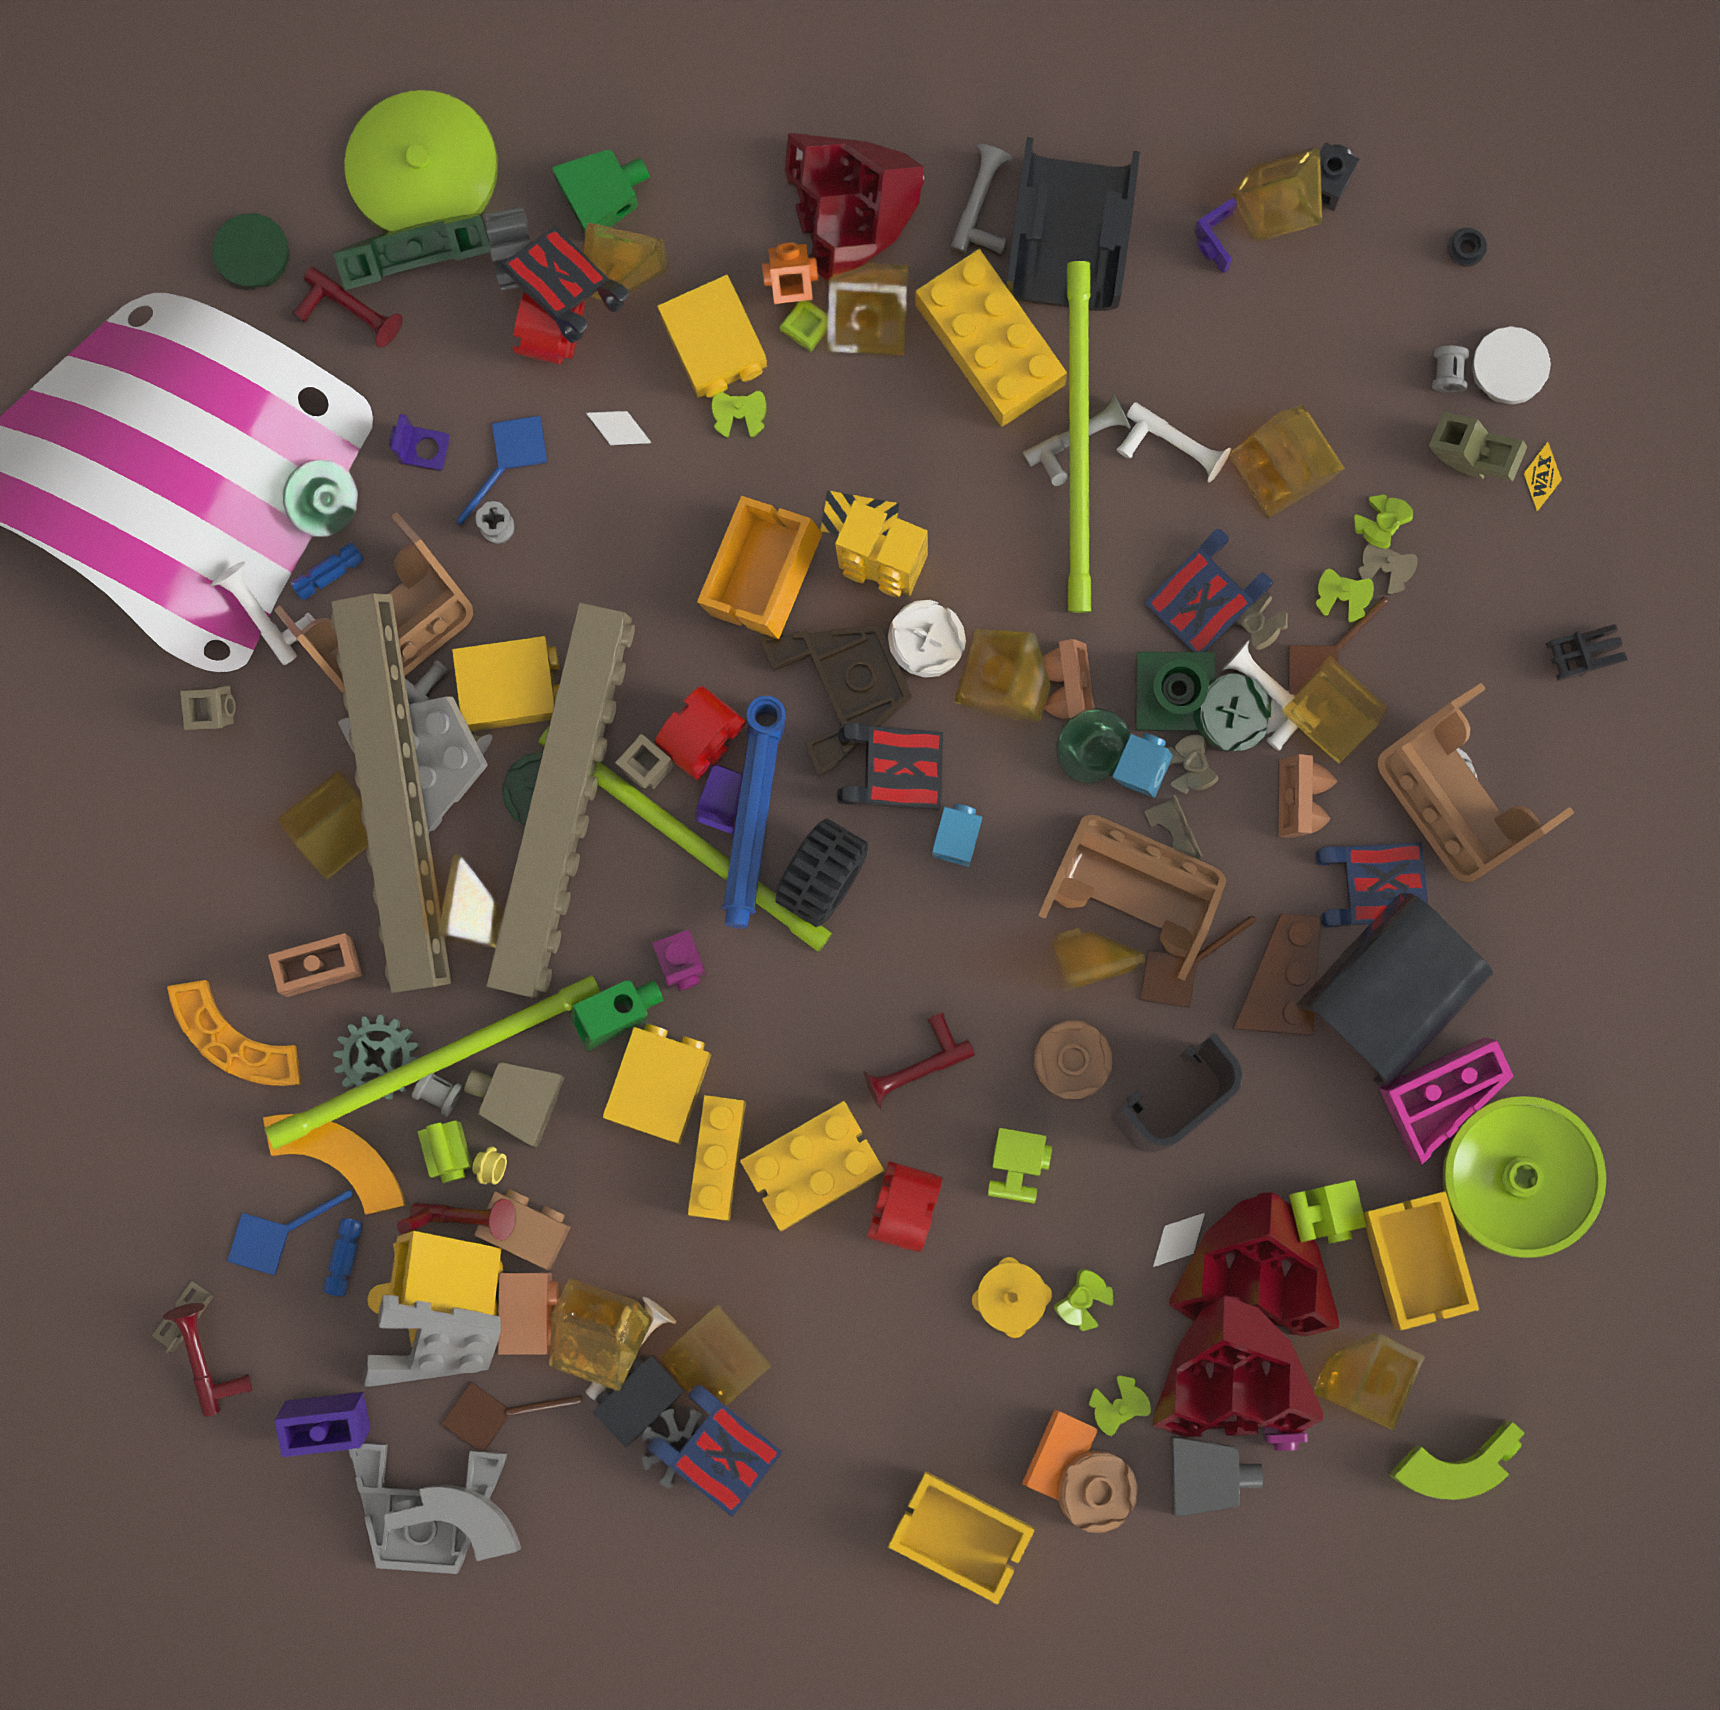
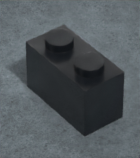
(640, 1400)

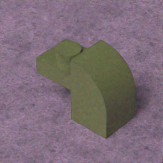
(1473, 451)

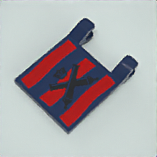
(1201, 599)
(1374, 879)
(722, 1456)

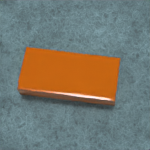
(1060, 1444)

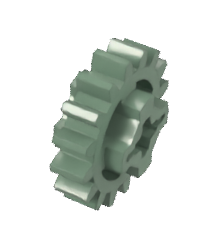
(392, 1046)

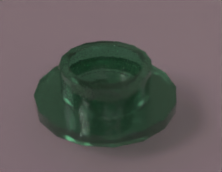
(303, 495)
(1102, 756)

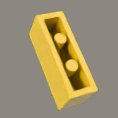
(717, 1158)

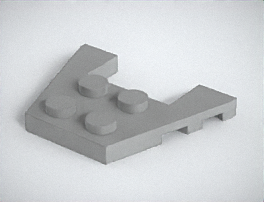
(445, 754)
(441, 1347)
(425, 1545)

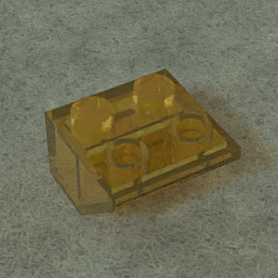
(1285, 460)
(596, 1334)
(716, 1357)

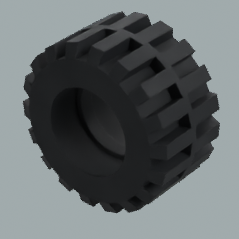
(821, 872)

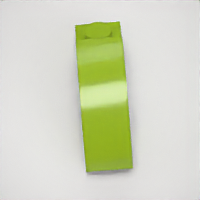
(1464, 1477)

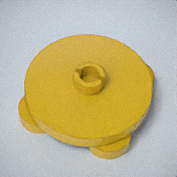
(1011, 1297)

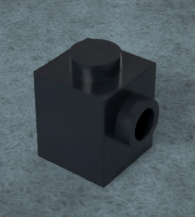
(1337, 168)

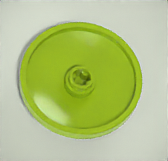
(420, 161)
(1524, 1177)

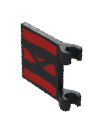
(561, 279)
(900, 767)

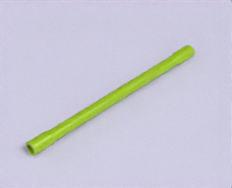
(1078, 295)
(701, 850)
(302, 1123)

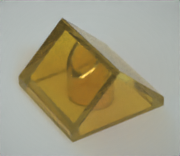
(1281, 195)
(1335, 709)
(327, 825)

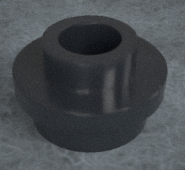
(1469, 236)

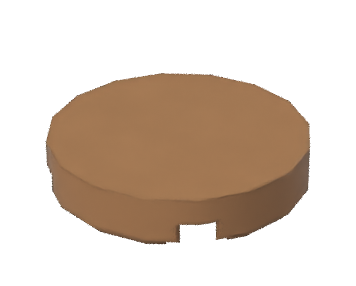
(1073, 1060)
(1097, 1491)

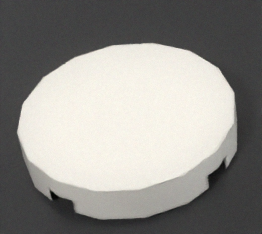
(1511, 365)
(926, 638)

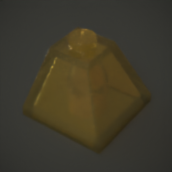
(625, 256)
(868, 310)
(1005, 675)
(469, 908)
(1091, 958)
(1371, 1378)

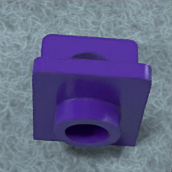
(1208, 242)
(404, 443)
(719, 799)

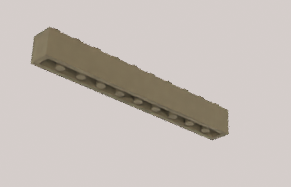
(390, 792)
(560, 801)

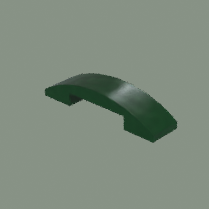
(412, 248)

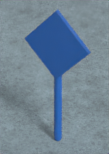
(517, 445)
(261, 1242)

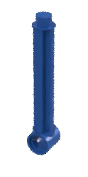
(752, 811)

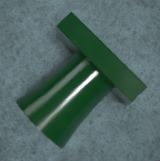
(1156, 704)

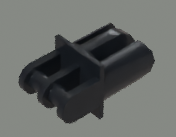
(1582, 652)

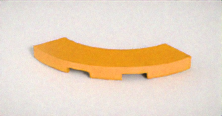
(227, 1047)
(352, 1158)

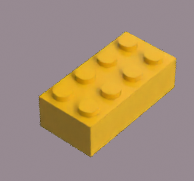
(990, 338)

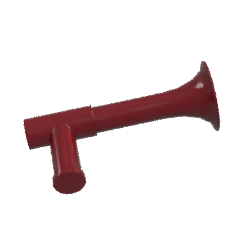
(383, 326)
(951, 1055)
(499, 1218)
(208, 1394)

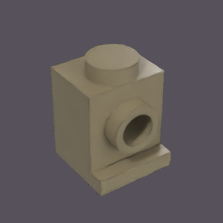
(216, 707)
(645, 763)

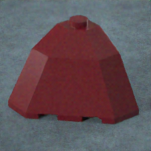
(850, 197)
(1261, 1261)
(1236, 1377)

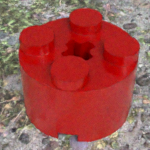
(541, 334)
(699, 732)
(905, 1207)

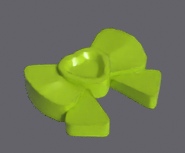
(751, 407)
(1390, 517)
(1357, 592)
(1087, 1287)
(1133, 1403)

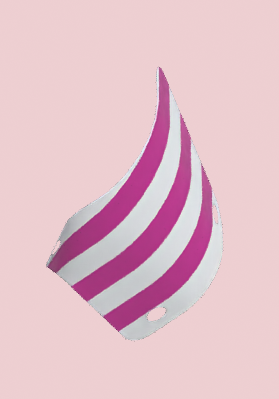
(168, 463)

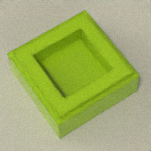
(805, 324)

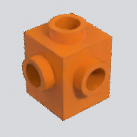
(790, 273)

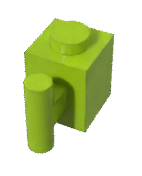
(445, 1151)
(1018, 1155)
(1328, 1212)

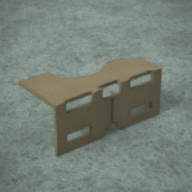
(1167, 816)
(173, 1337)

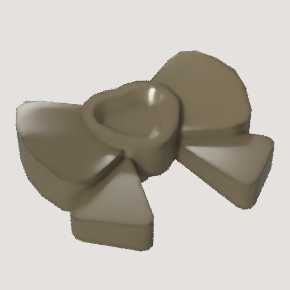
(1401, 566)
(1262, 631)
(1191, 753)

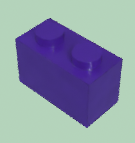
(322, 1424)

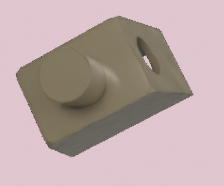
(517, 1099)

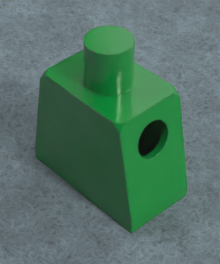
(600, 188)
(600, 1022)

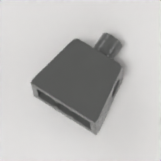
(1208, 1476)

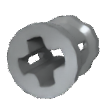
(1450, 369)
(504, 529)
(438, 1093)

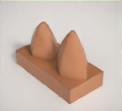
(1070, 665)
(1297, 783)

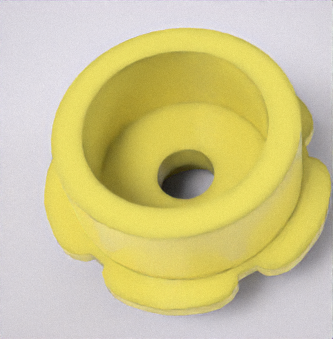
(489, 1166)

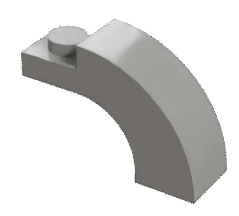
(464, 1508)

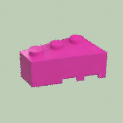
(1444, 1093)

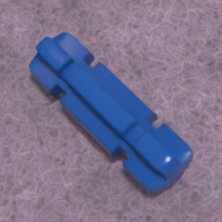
(327, 571)
(342, 1257)

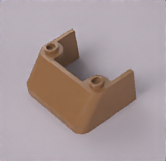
(425, 604)
(1449, 799)
(1142, 881)

